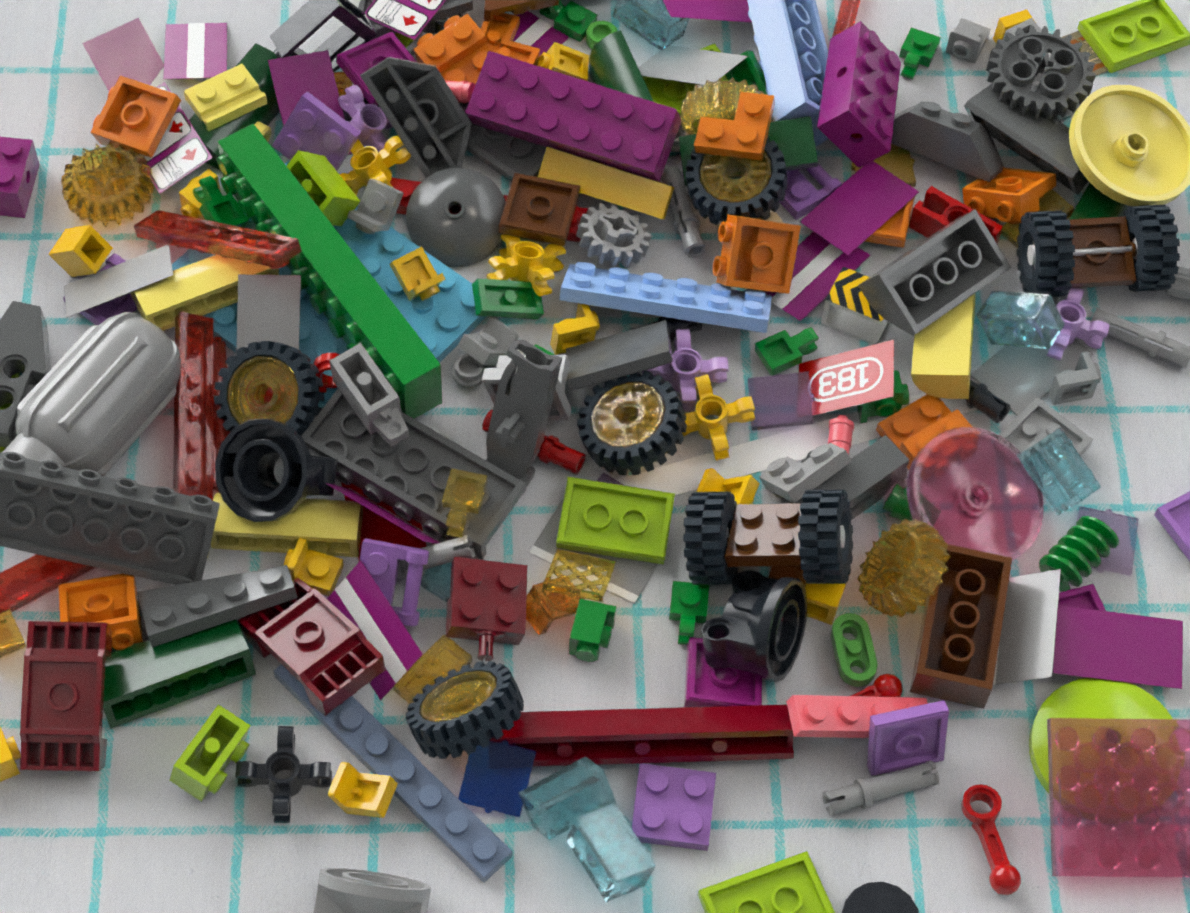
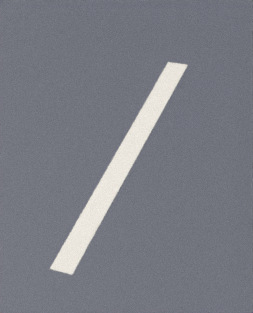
(760, 453)

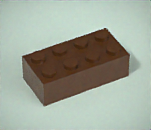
(962, 628)

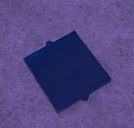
(496, 777)

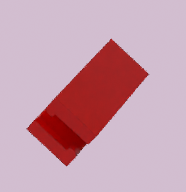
(941, 210)

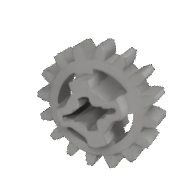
(613, 235)

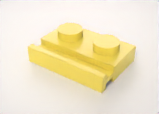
(225, 97)

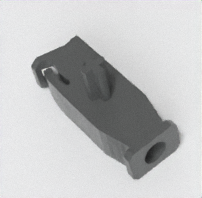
(522, 410)
(868, 475)

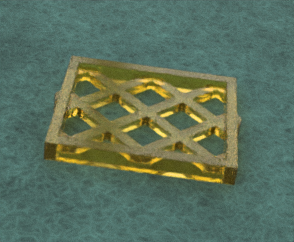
(580, 560)

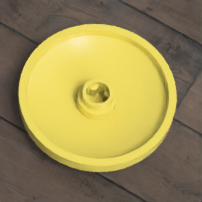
(1131, 145)

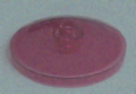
(975, 492)

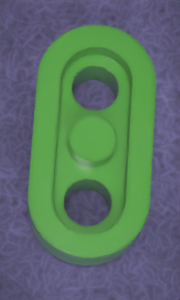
(854, 652)

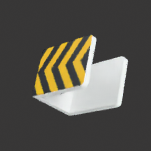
(850, 311)

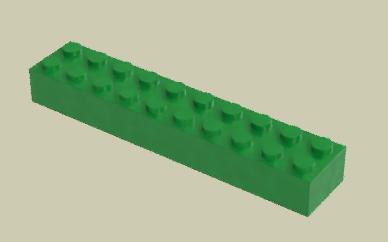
(329, 269)

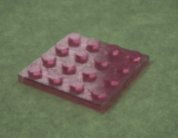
(1119, 797)

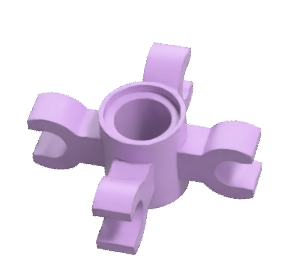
(366, 118)
(1076, 325)
(690, 360)

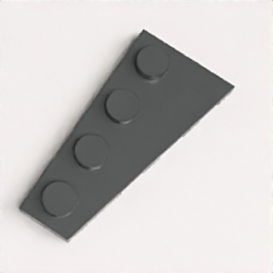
(202, 604)

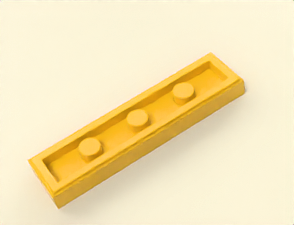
(607, 182)

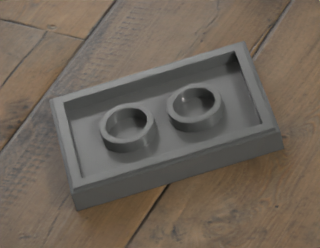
(619, 355)

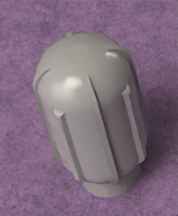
(99, 395)

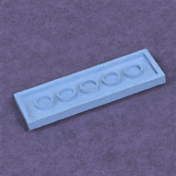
(666, 297)

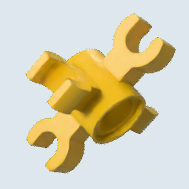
(371, 164)
(527, 263)
(710, 404)

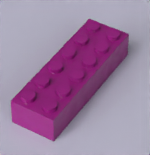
(573, 116)

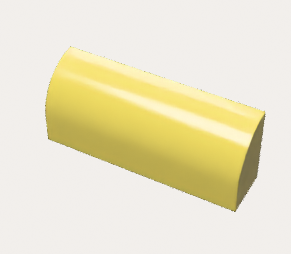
(195, 289)
(945, 353)
(326, 524)

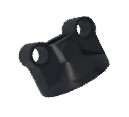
(247, 470)
(758, 626)

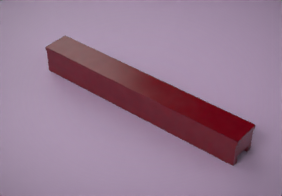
(655, 735)

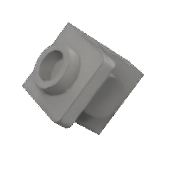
(967, 40)
(376, 207)
(489, 343)
(1076, 384)

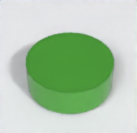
(597, 31)

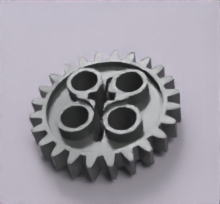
(1016, 63)

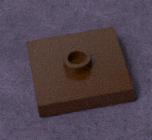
(539, 209)

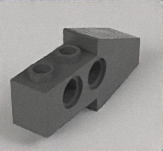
(25, 351)

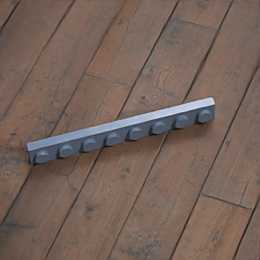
(416, 784)

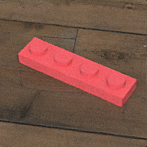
(841, 714)

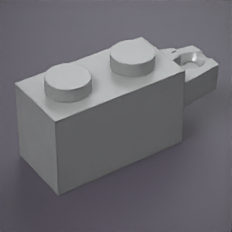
(369, 394)

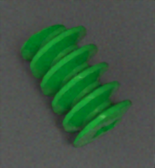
(1079, 551)

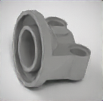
(369, 892)

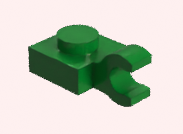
(570, 19)
(918, 50)
(217, 206)
(783, 352)
(689, 607)

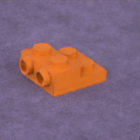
(455, 50)
(135, 116)
(1009, 194)
(756, 254)
(919, 424)
(105, 600)

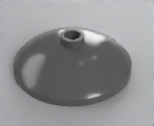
(459, 237)

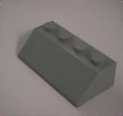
(1033, 139)
(936, 274)

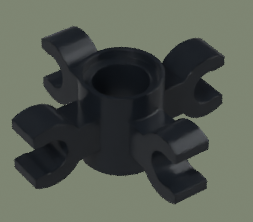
(314, 774)

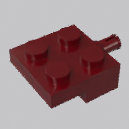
(487, 603)

